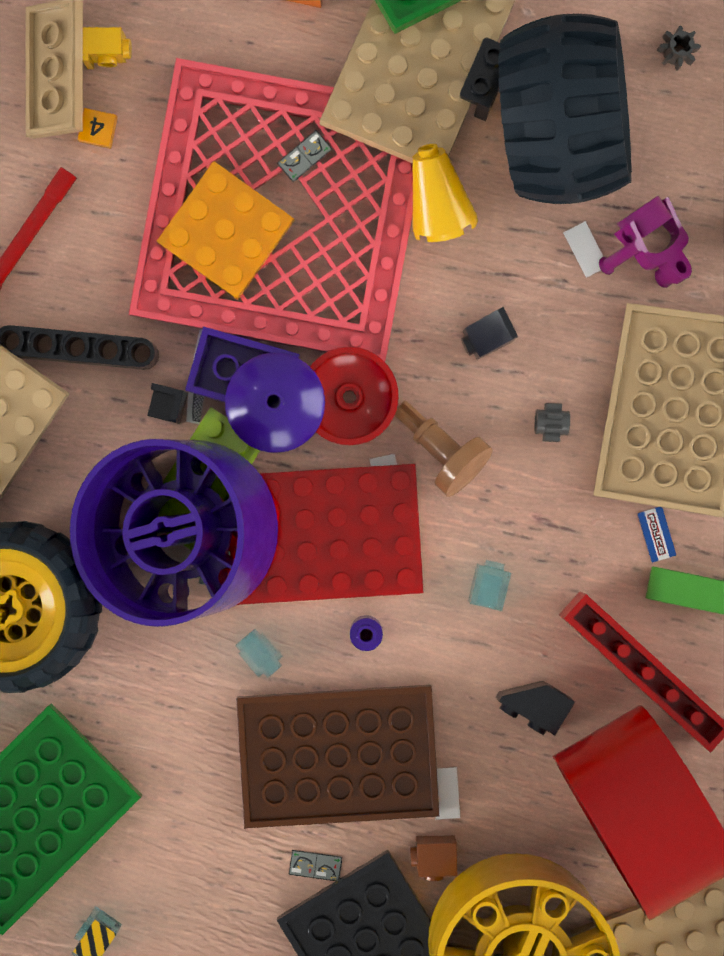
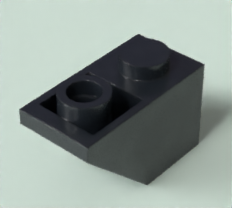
(539, 703)

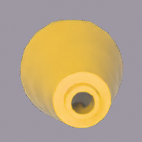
(439, 197)

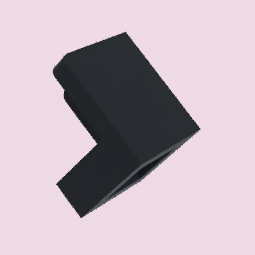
(167, 403)

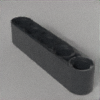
(93, 352)

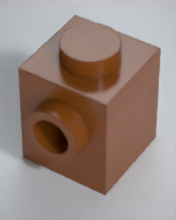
(434, 857)

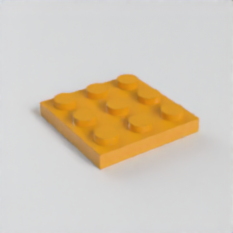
(225, 230)

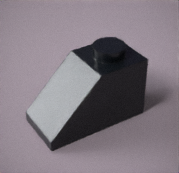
(489, 334)

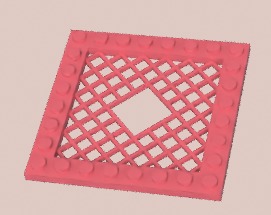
(151, 292)

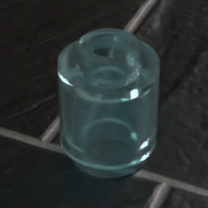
(259, 653)

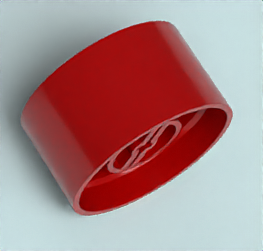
(646, 810)

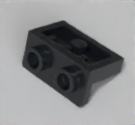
(483, 79)

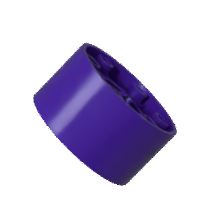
(105, 549)

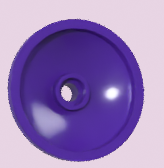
(299, 407)

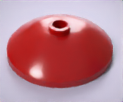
(375, 393)

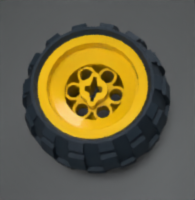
(66, 606)

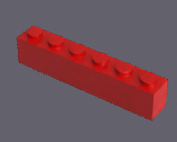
(644, 670)

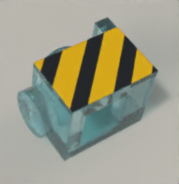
(97, 935)

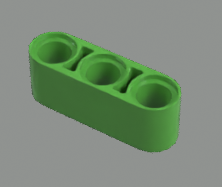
(686, 590)

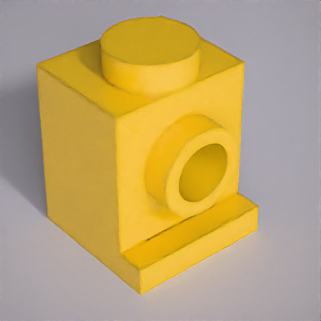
(105, 46)

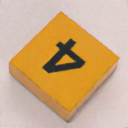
(98, 128)

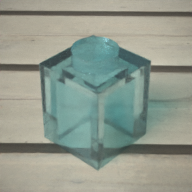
(489, 585)

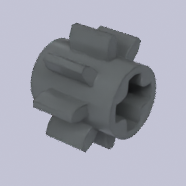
(685, 40)
(552, 422)

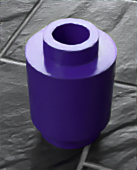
(370, 623)

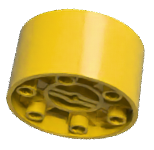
(525, 927)

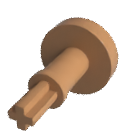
(458, 462)

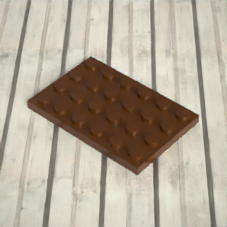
(337, 756)

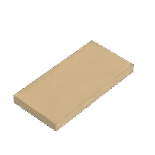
(54, 68)

